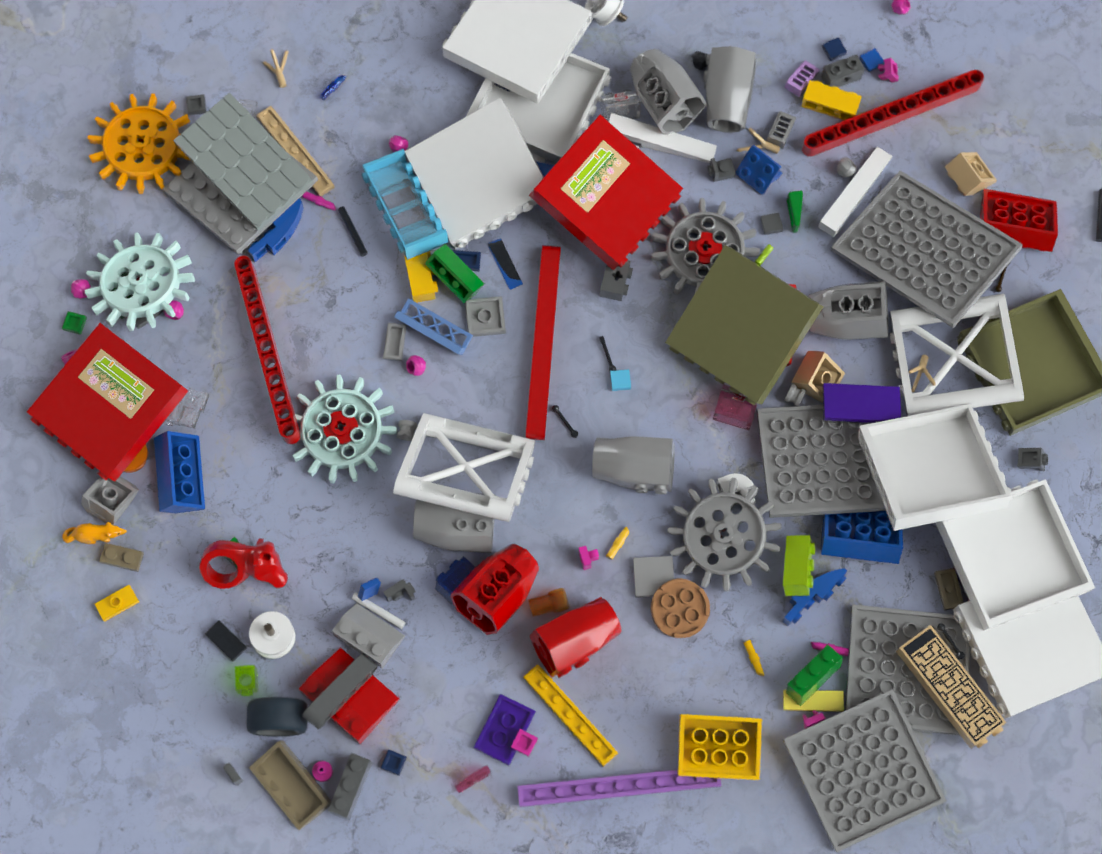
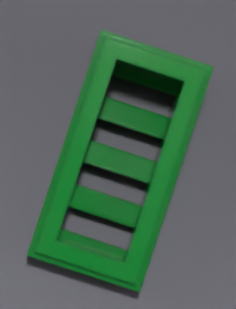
(794, 206)

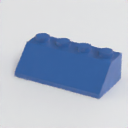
(179, 472)

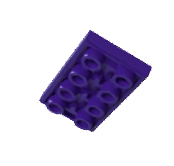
(860, 403)

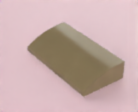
(290, 785)

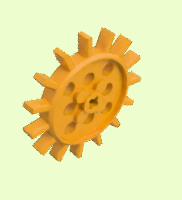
(140, 143)

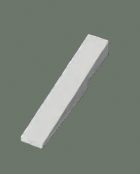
(654, 139)
(854, 192)

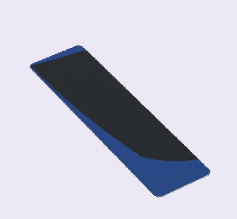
(505, 264)

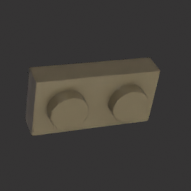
(121, 557)
(948, 588)

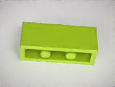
(798, 565)

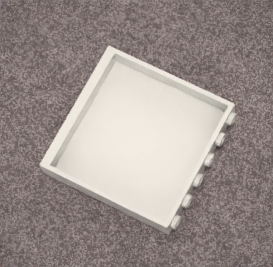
(517, 41)
(562, 111)
(477, 173)
(933, 467)
(1016, 556)
(1034, 655)

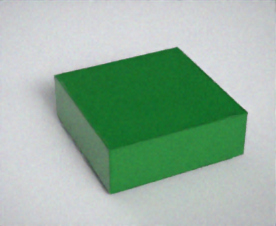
(74, 322)

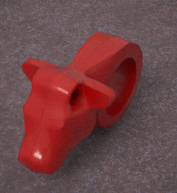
(255, 561)

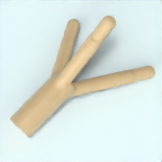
(278, 71)
(765, 144)
(921, 369)

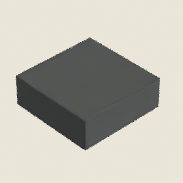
(196, 104)
(771, 223)
(232, 773)

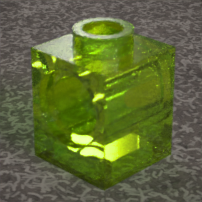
(242, 672)

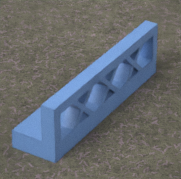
(428, 331)

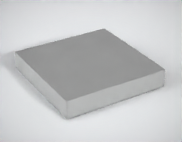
(485, 316)
(651, 574)

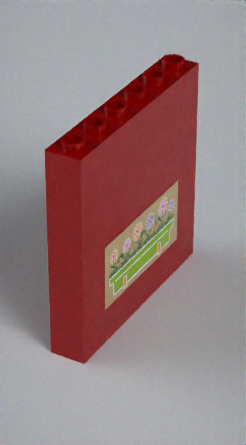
(607, 193)
(106, 403)

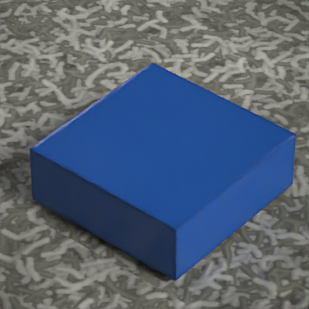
(871, 60)
(369, 589)

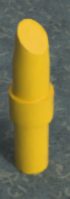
(618, 543)
(754, 658)

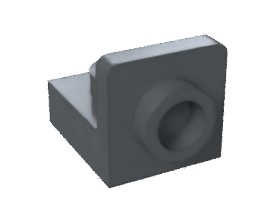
(721, 169)
(1032, 458)
(396, 591)

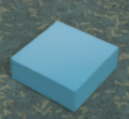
(620, 380)

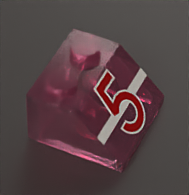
(734, 409)

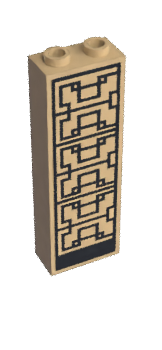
(951, 687)

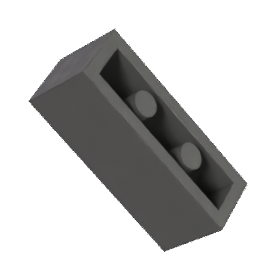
(350, 786)

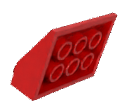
(1022, 217)
(363, 709)

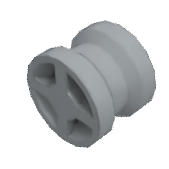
(795, 395)
(407, 430)

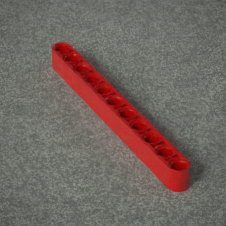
(887, 119)
(543, 343)
(270, 356)

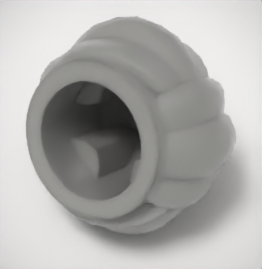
(846, 167)

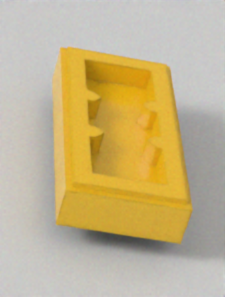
(116, 603)

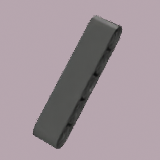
(340, 691)

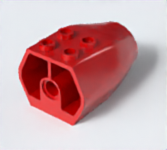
(496, 588)
(575, 636)

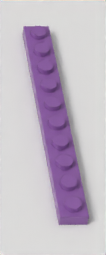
(611, 787)

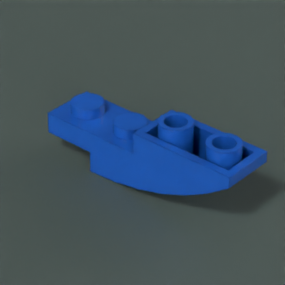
(282, 231)
(821, 590)

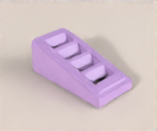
(795, 88)

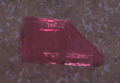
(473, 779)

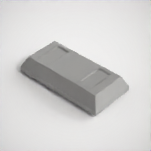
(394, 341)

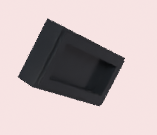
(225, 640)

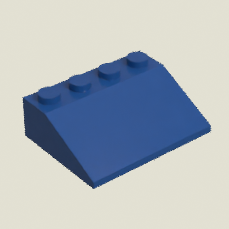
(861, 537)

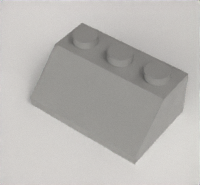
(368, 634)

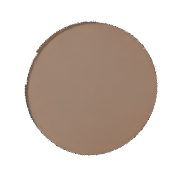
(680, 608)

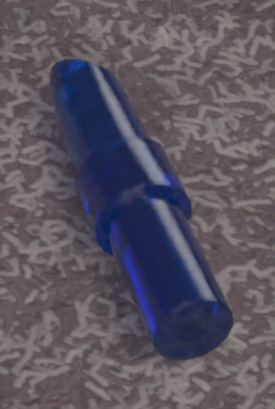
(332, 87)

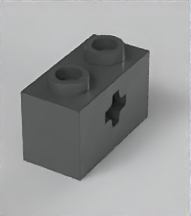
(843, 72)
(616, 289)

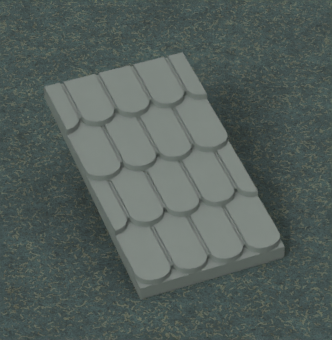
(243, 161)

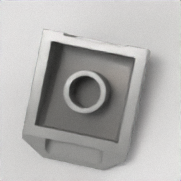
(108, 498)

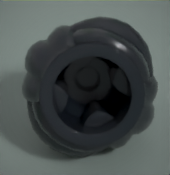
(699, 60)

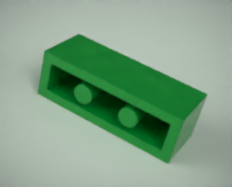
(454, 273)
(814, 675)

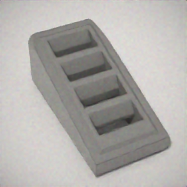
(775, 139)

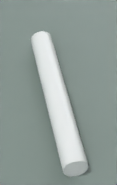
(379, 611)

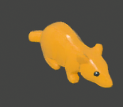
(90, 533)

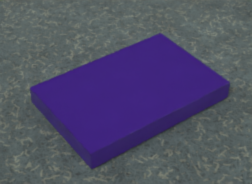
(502, 728)

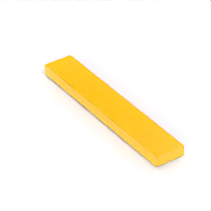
(570, 715)

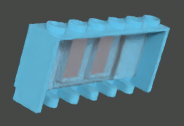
(404, 204)

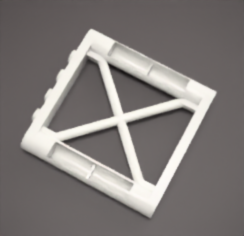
(1003, 390)
(488, 505)

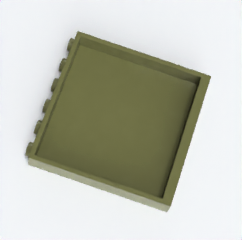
(743, 325)
(1053, 358)

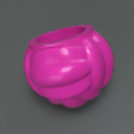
(901, 6)
(398, 143)
(78, 288)
(178, 309)
(416, 365)

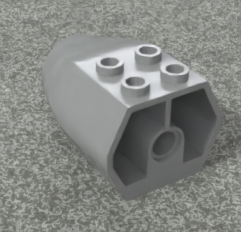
(729, 87)
(666, 91)
(852, 311)
(635, 463)
(452, 528)

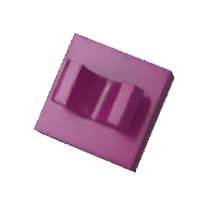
(890, 69)
(587, 557)
(815, 719)
(524, 743)

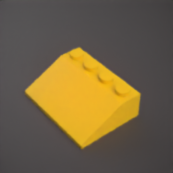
(719, 747)

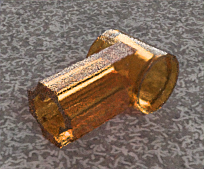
(554, 601)

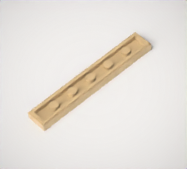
(288, 141)

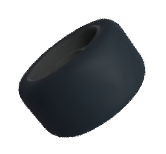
(276, 716)

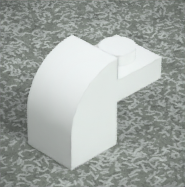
(743, 487)

